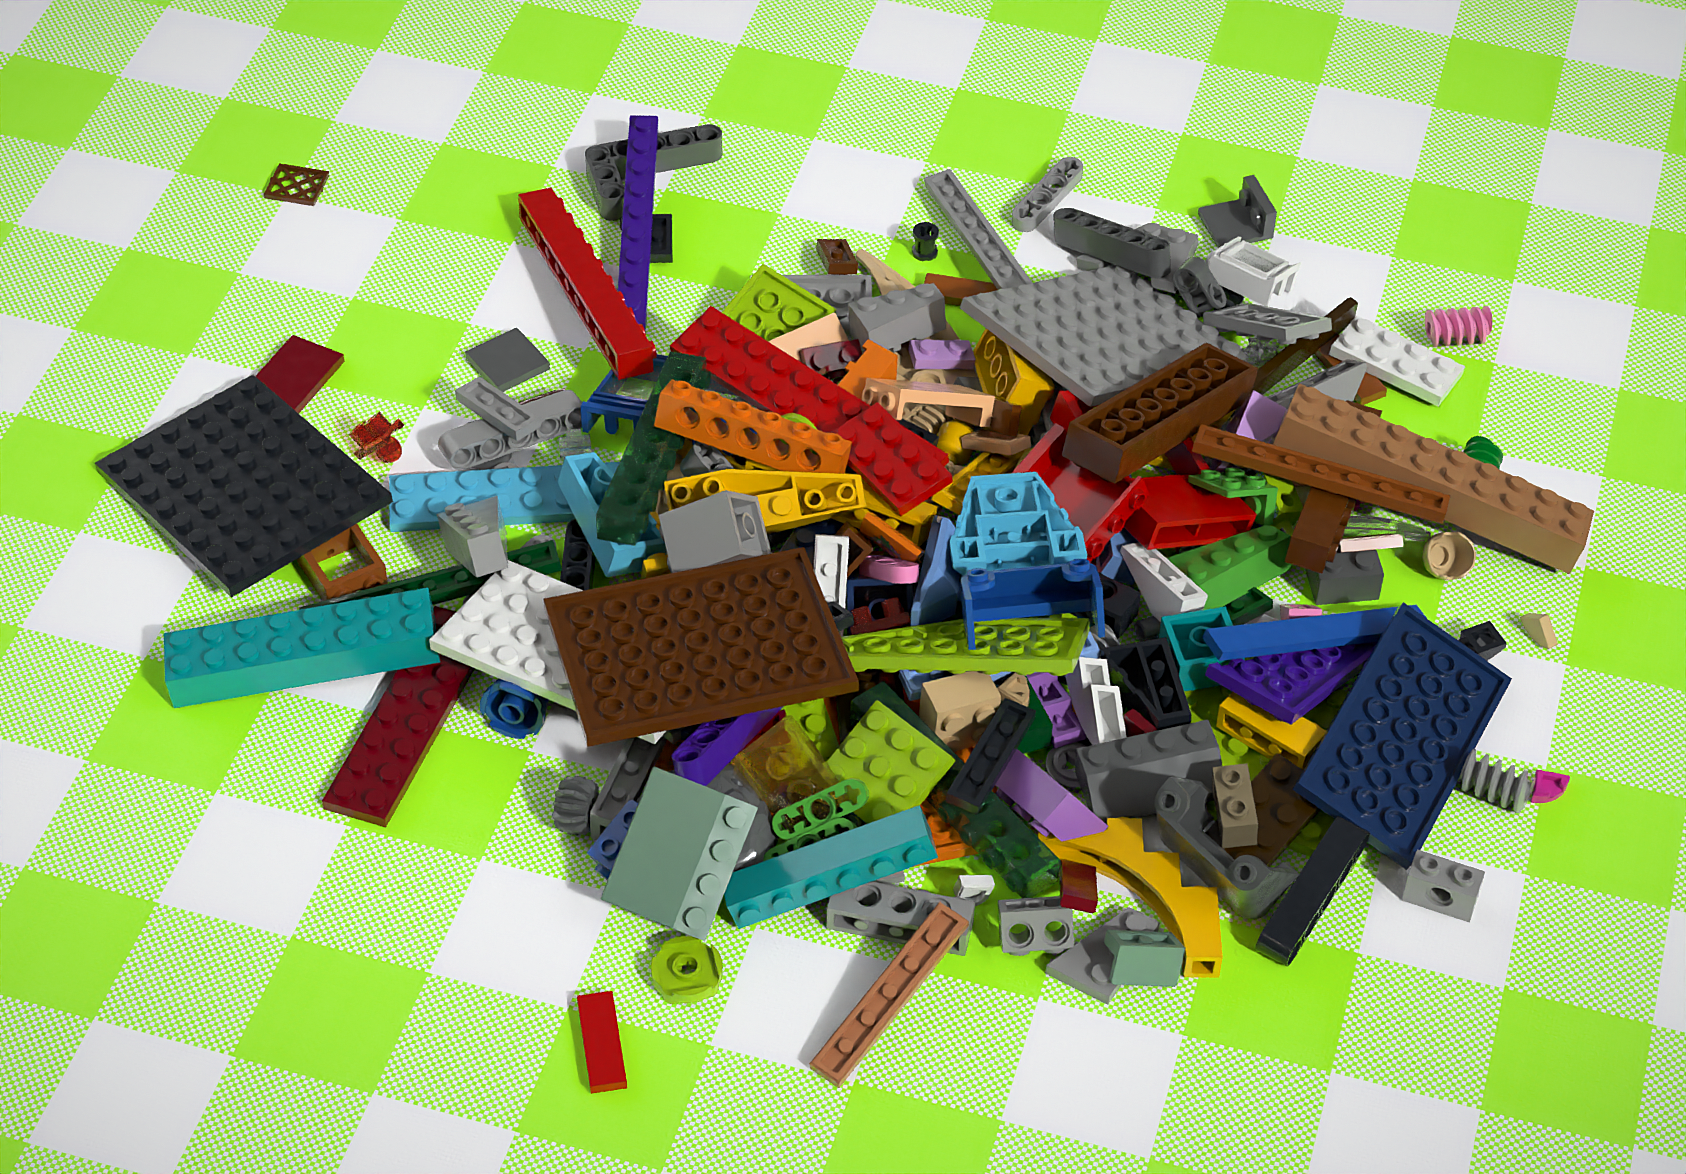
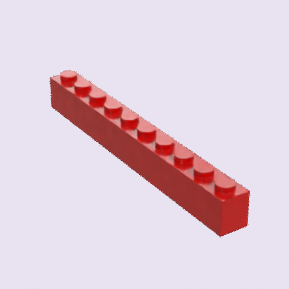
(586, 284)

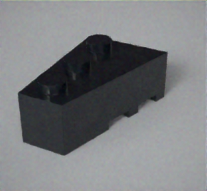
(1148, 681)

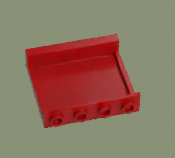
(1091, 502)

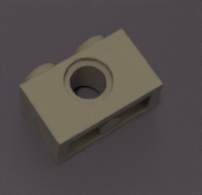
(1234, 805)

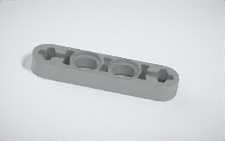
(1052, 196)

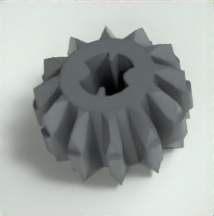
(573, 805)

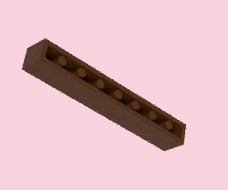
(1321, 524)

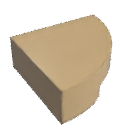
(1540, 629)
(1015, 689)

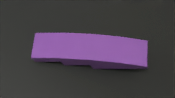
(1059, 709)

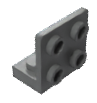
(1247, 217)

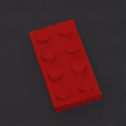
(892, 460)

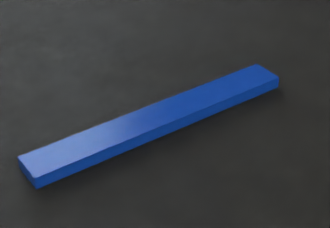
(1299, 633)

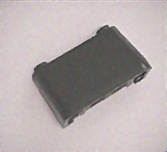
(1241, 883)

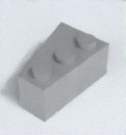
(898, 316)

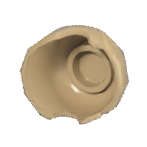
(1449, 555)

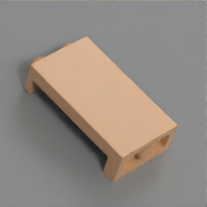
(960, 401)

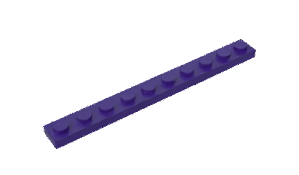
(638, 214)

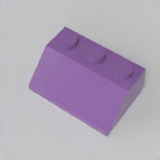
(1045, 800)

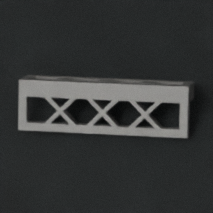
(624, 781)

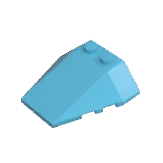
(1012, 525)

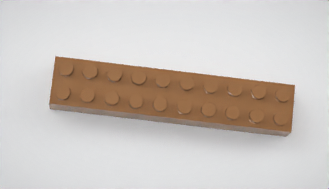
(1481, 495)

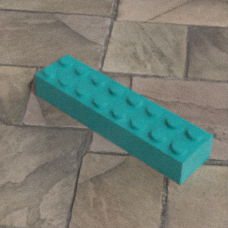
(299, 648)

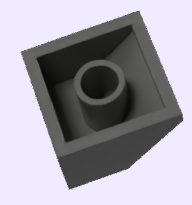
(1348, 579)

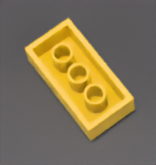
(1012, 378)

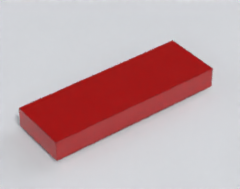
(601, 1042)

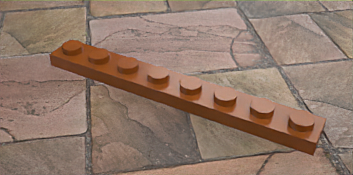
(1321, 474)

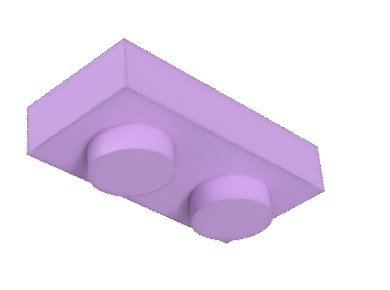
(941, 354)

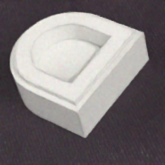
(974, 887)

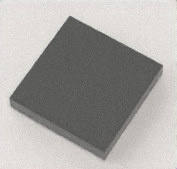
(507, 360)

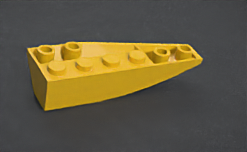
(783, 496)

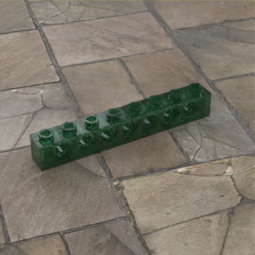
(646, 459)
(1035, 863)

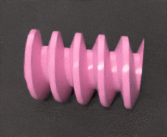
(1458, 325)

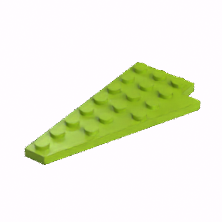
(1002, 645)

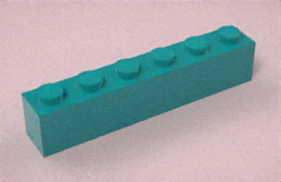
(829, 867)

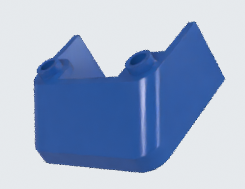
(1031, 593)

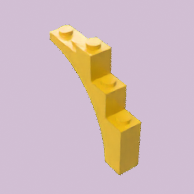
(1156, 879)

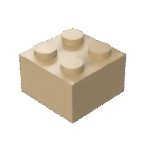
(959, 707)

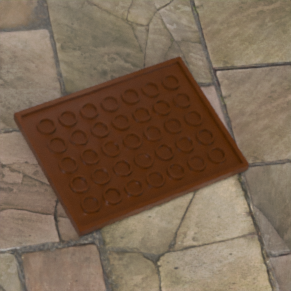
(698, 646)

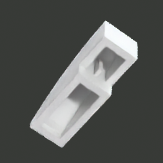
(1096, 701)

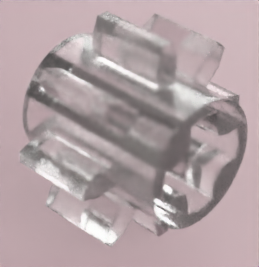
(1259, 352)
(574, 443)

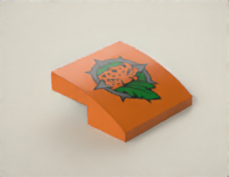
(890, 539)

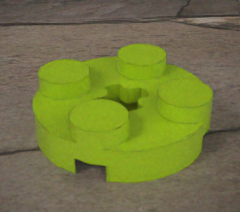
(691, 987)

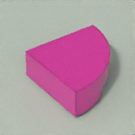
(1548, 786)

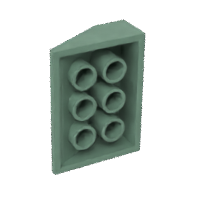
(679, 853)

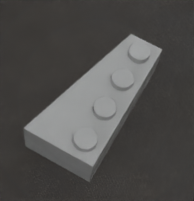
(476, 535)

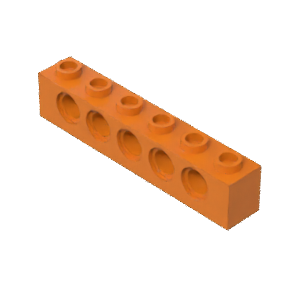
(737, 438)

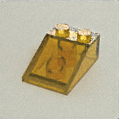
(786, 769)

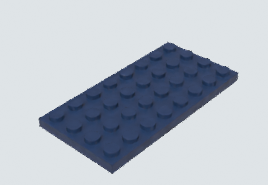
(1403, 734)

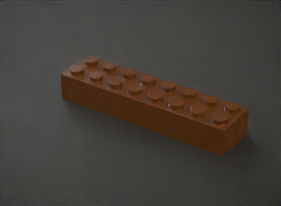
(1158, 412)

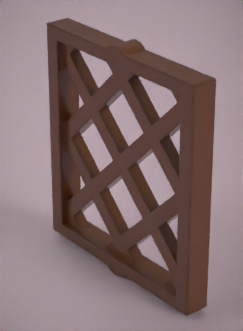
(295, 198)

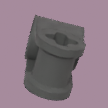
(1200, 288)

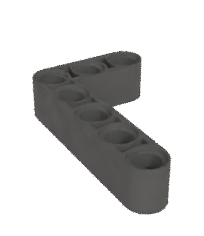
(675, 151)

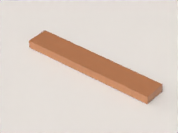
(888, 995)

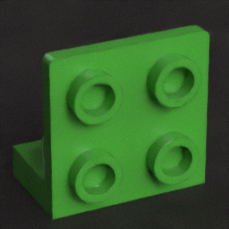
(1251, 489)

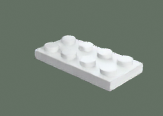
(1398, 360)

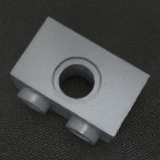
(1443, 885)

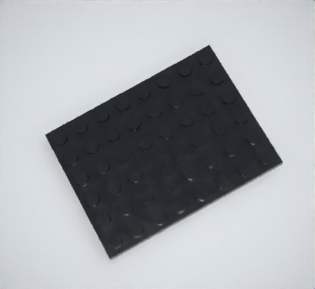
(243, 484)

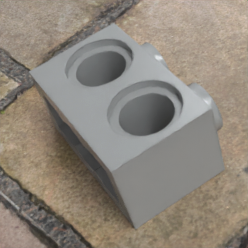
(1036, 915)

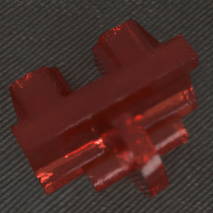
(376, 436)
(894, 618)

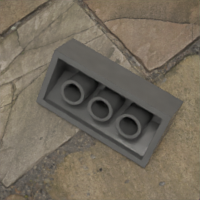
(1126, 773)

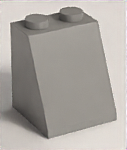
(714, 531)

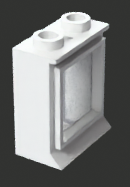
(1251, 271)

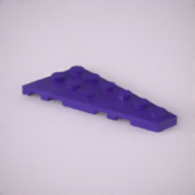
(1291, 681)

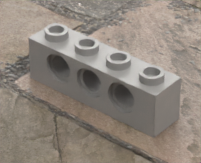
(882, 918)

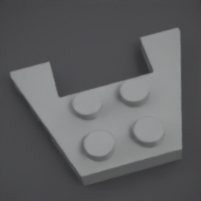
(1181, 248)

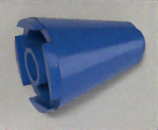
(513, 709)

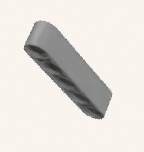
(483, 442)

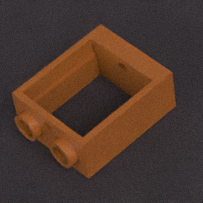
(359, 580)

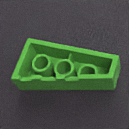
(1235, 564)

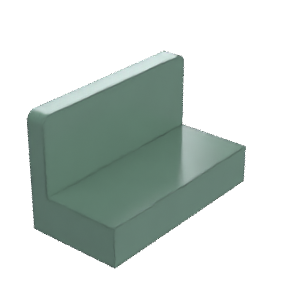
(1144, 958)

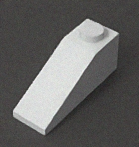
(1162, 583)

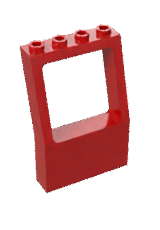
(1174, 510)

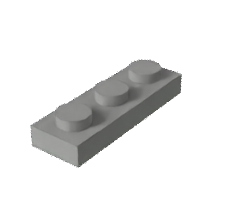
(498, 408)

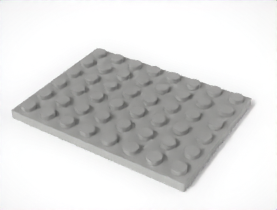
(1094, 329)

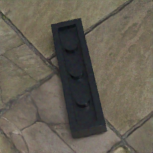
(990, 756)

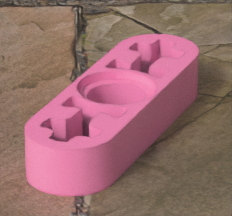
(889, 569)

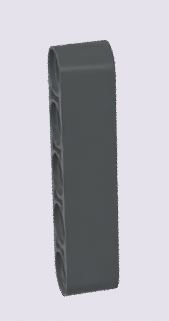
(1112, 242)

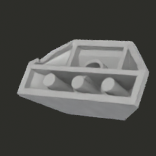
(1337, 382)

